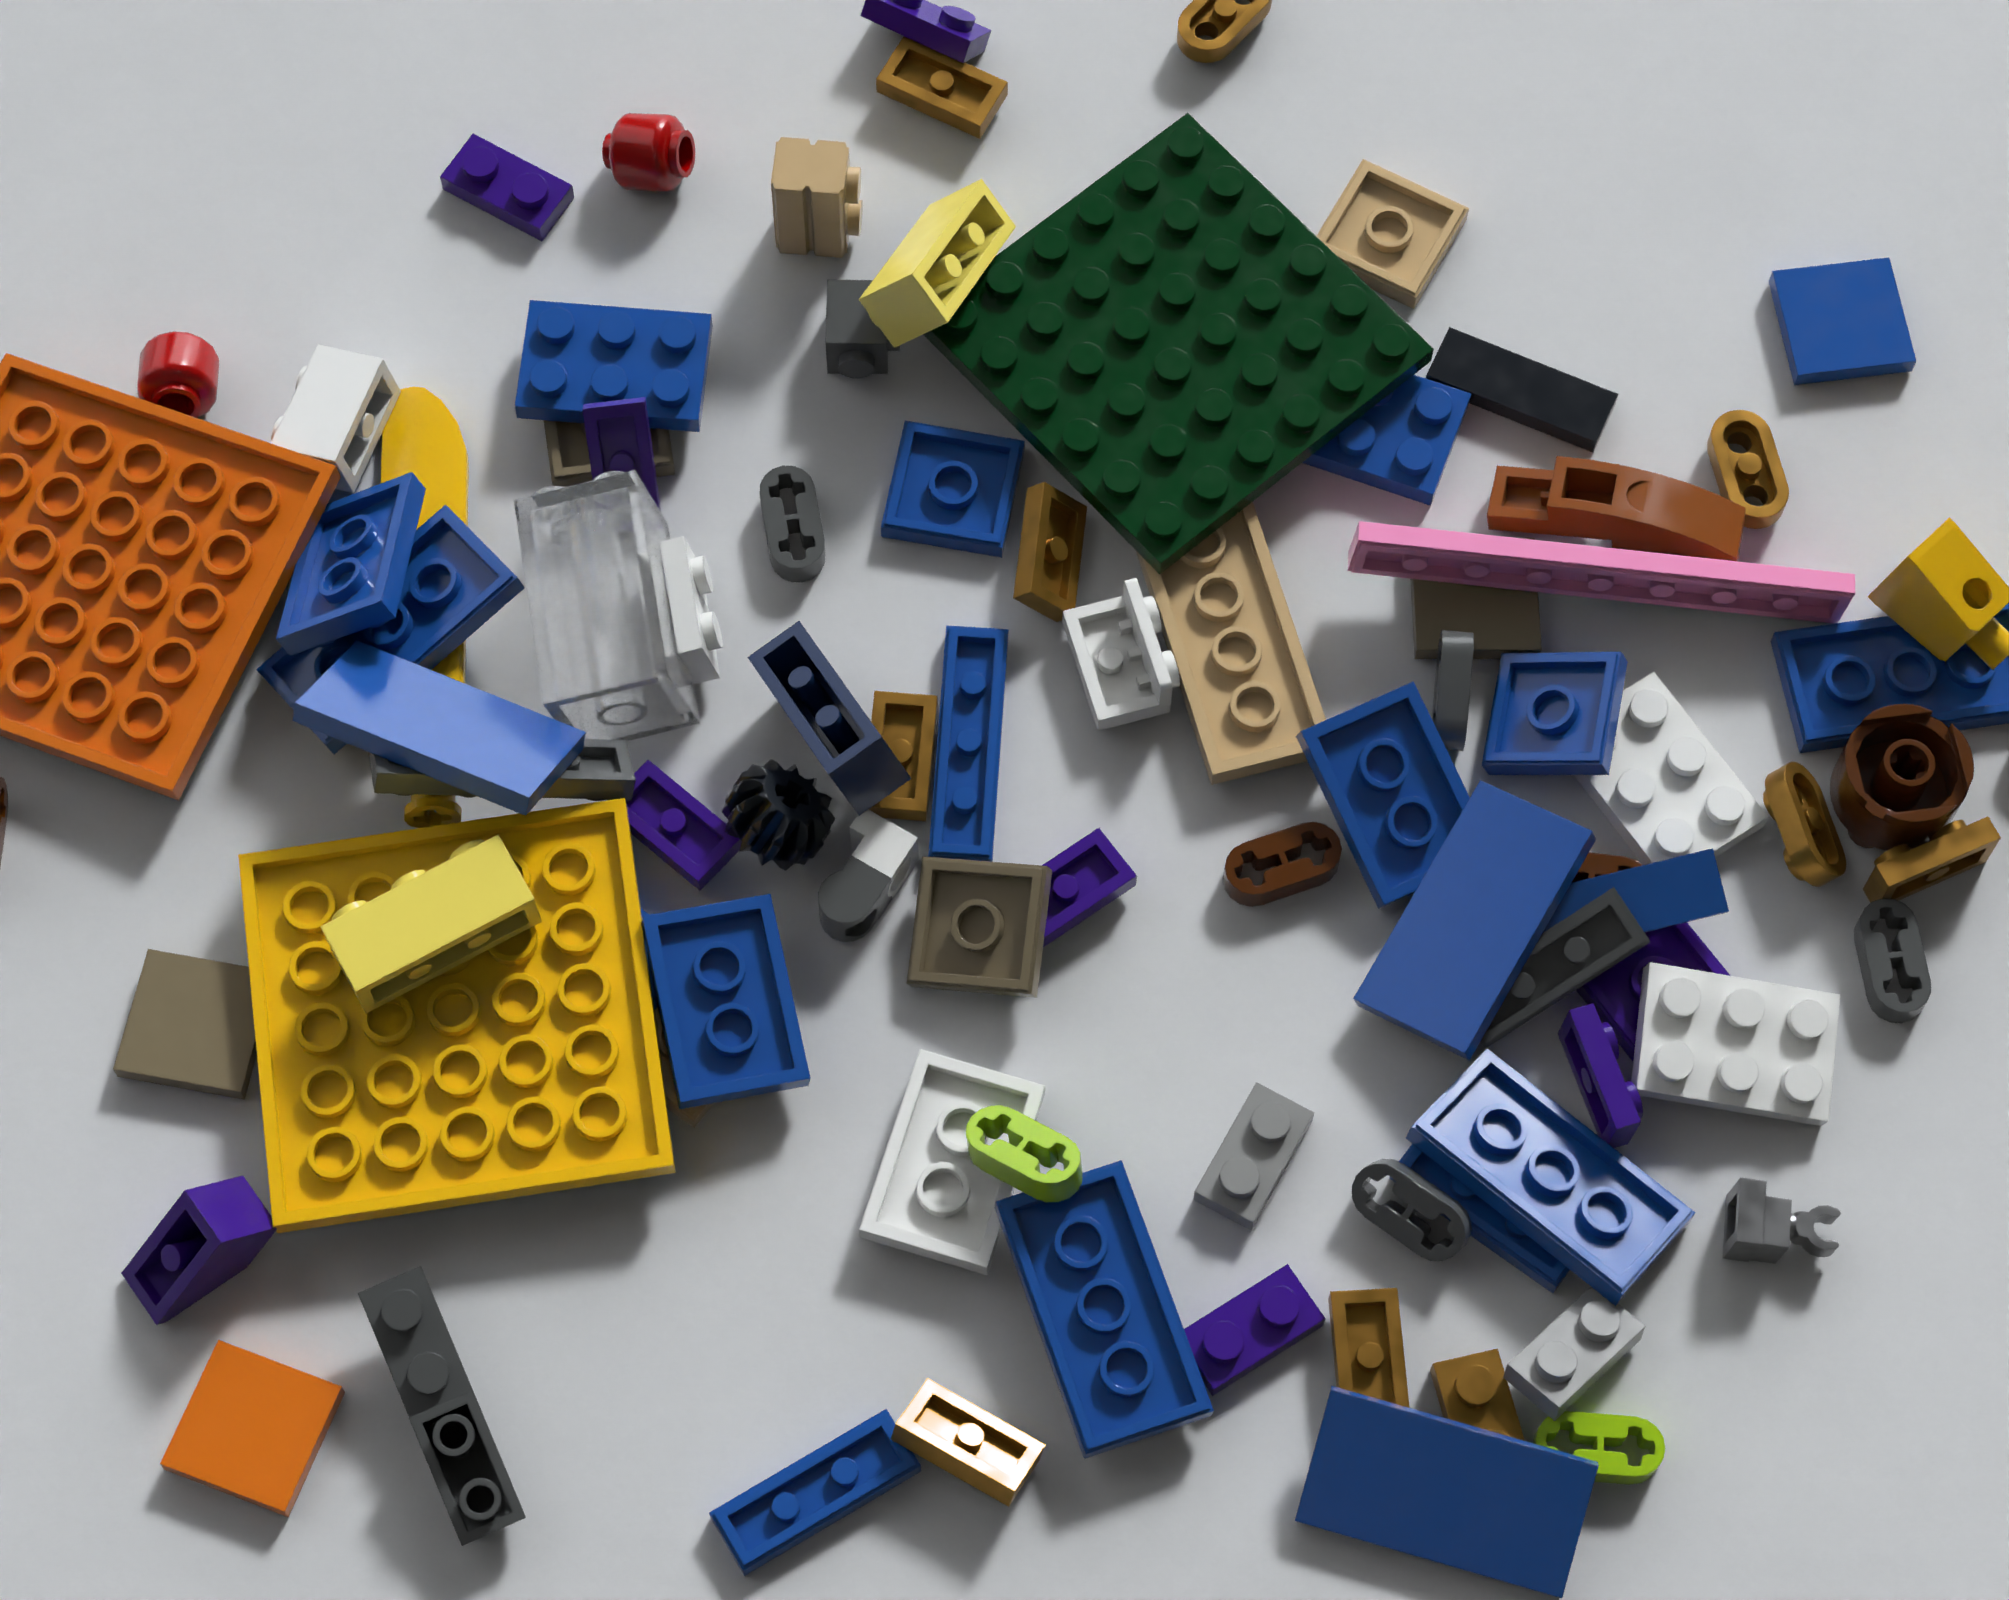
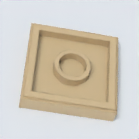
(1392, 231)

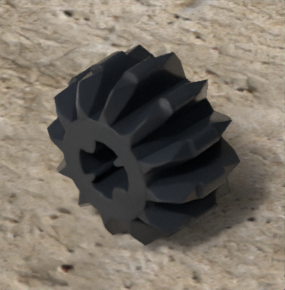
(778, 814)

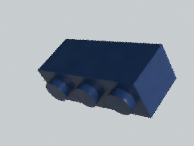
(829, 718)

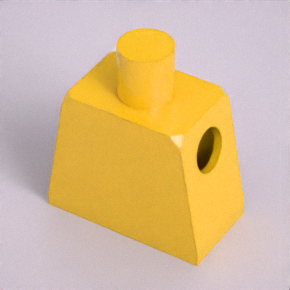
(1948, 597)

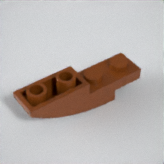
(1616, 504)

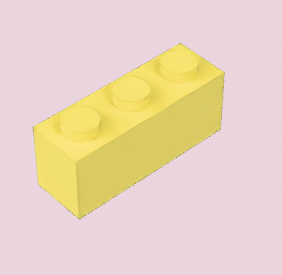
(937, 263)
(431, 922)

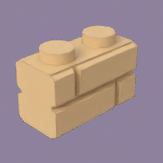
(815, 197)

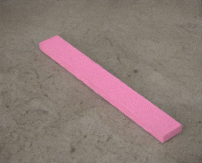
(1600, 572)

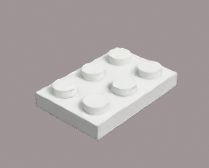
(1669, 783)
(1735, 1044)
(927, 1187)

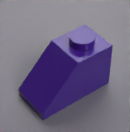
(198, 1246)

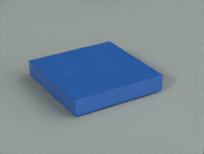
(1842, 321)
(953, 489)
(1555, 713)

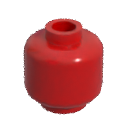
(649, 152)
(179, 373)

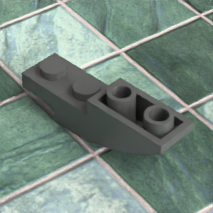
(441, 1406)

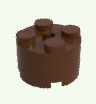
(1900, 777)

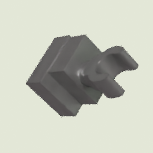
(1763, 1225)

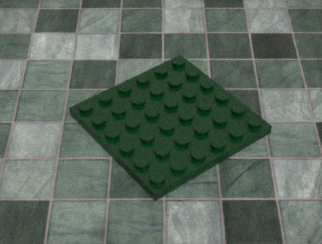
(1176, 342)

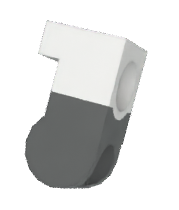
(872, 876)

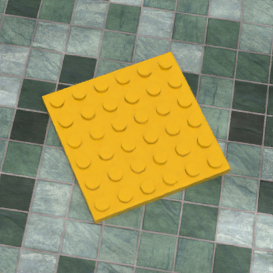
(484, 1081)

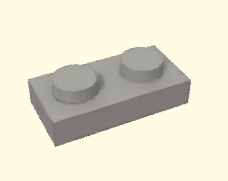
(1253, 1156)
(1573, 1352)

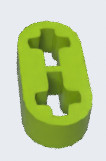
(1027, 1148)
(1609, 1431)

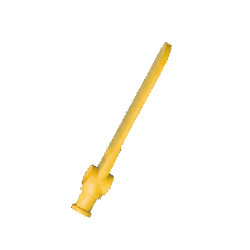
(428, 442)

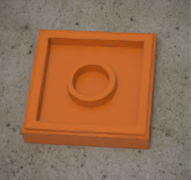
(252, 1428)

